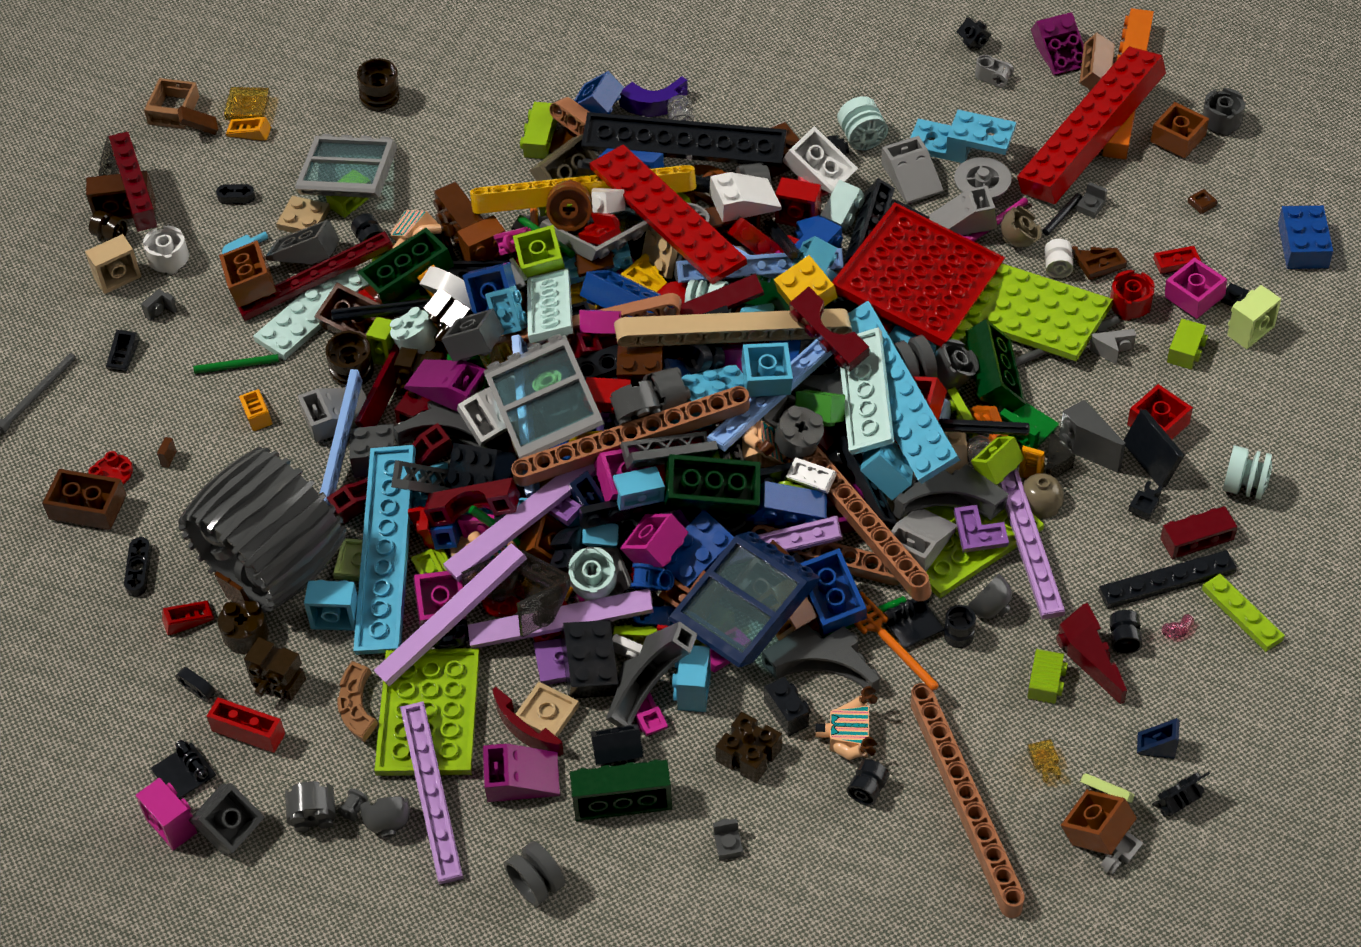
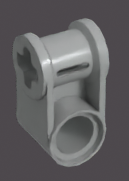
(991, 70)

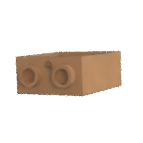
(169, 116)

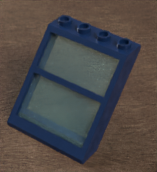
(745, 598)

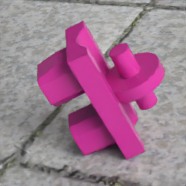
(506, 242)

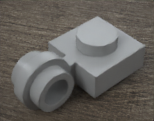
(1125, 851)

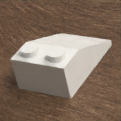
(819, 161)
(742, 196)

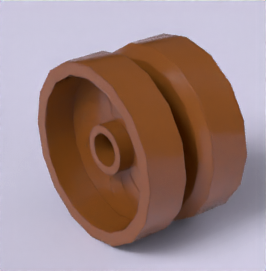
(569, 217)

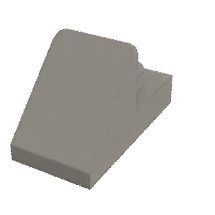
(1110, 343)

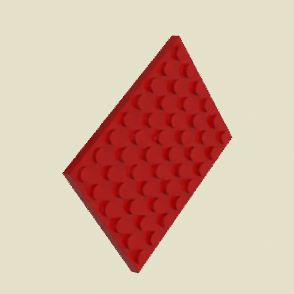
(918, 274)

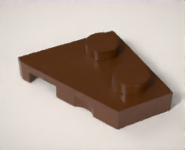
(1099, 261)

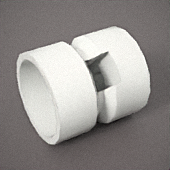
(1058, 258)

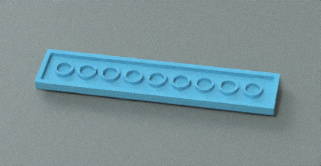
(912, 418)
(383, 554)

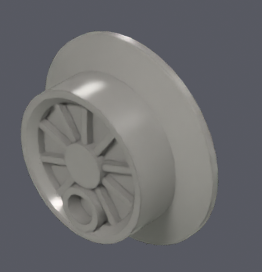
(983, 172)

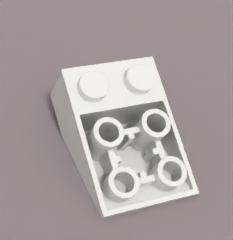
(482, 416)

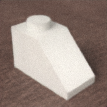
(607, 200)

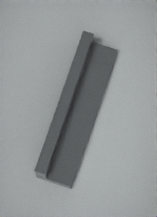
(656, 457)
(424, 485)

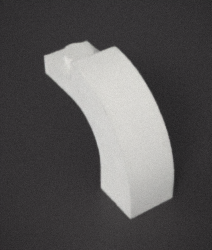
(448, 282)

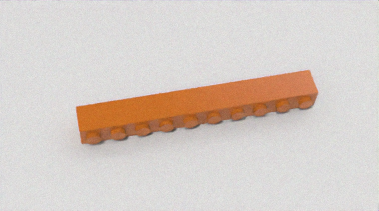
(1136, 36)

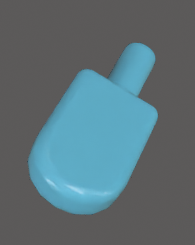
(243, 241)

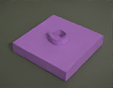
(550, 661)

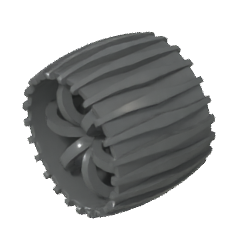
(263, 527)

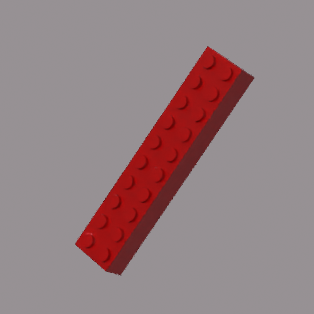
(1091, 125)

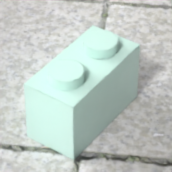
(843, 204)

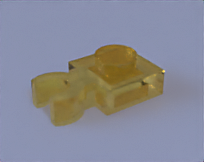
(1044, 756)

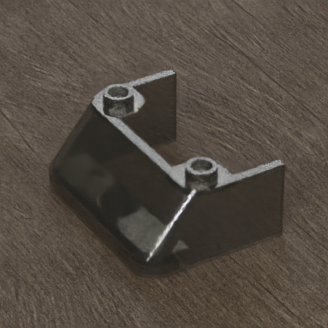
(536, 585)

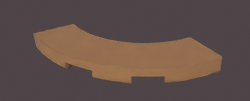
(351, 703)

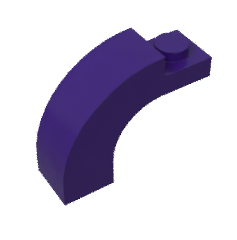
(651, 103)

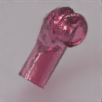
(1178, 629)

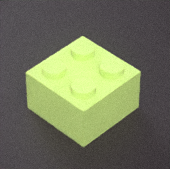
(1253, 316)

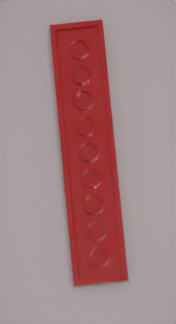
(669, 214)

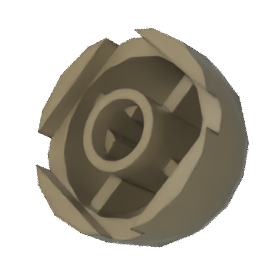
(1020, 228)
(1044, 495)

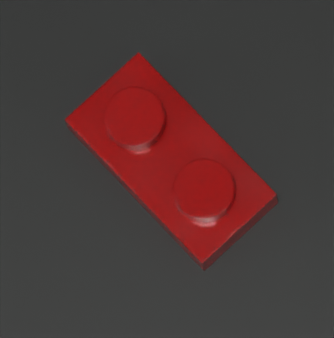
(1174, 259)

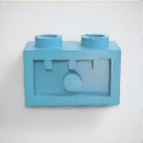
(508, 309)

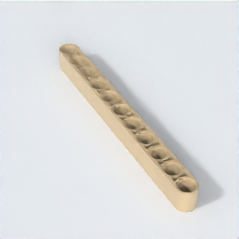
(721, 328)

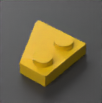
(645, 274)

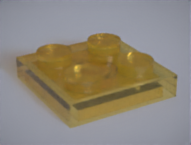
(246, 103)

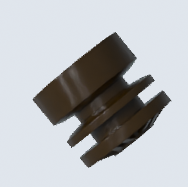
(378, 84)
(346, 352)

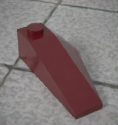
(1083, 645)

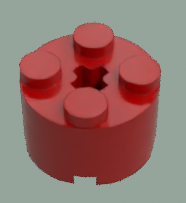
(1132, 294)

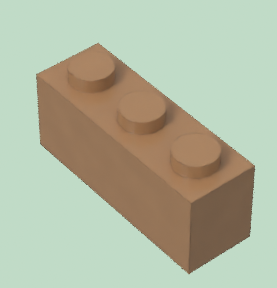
(1096, 60)

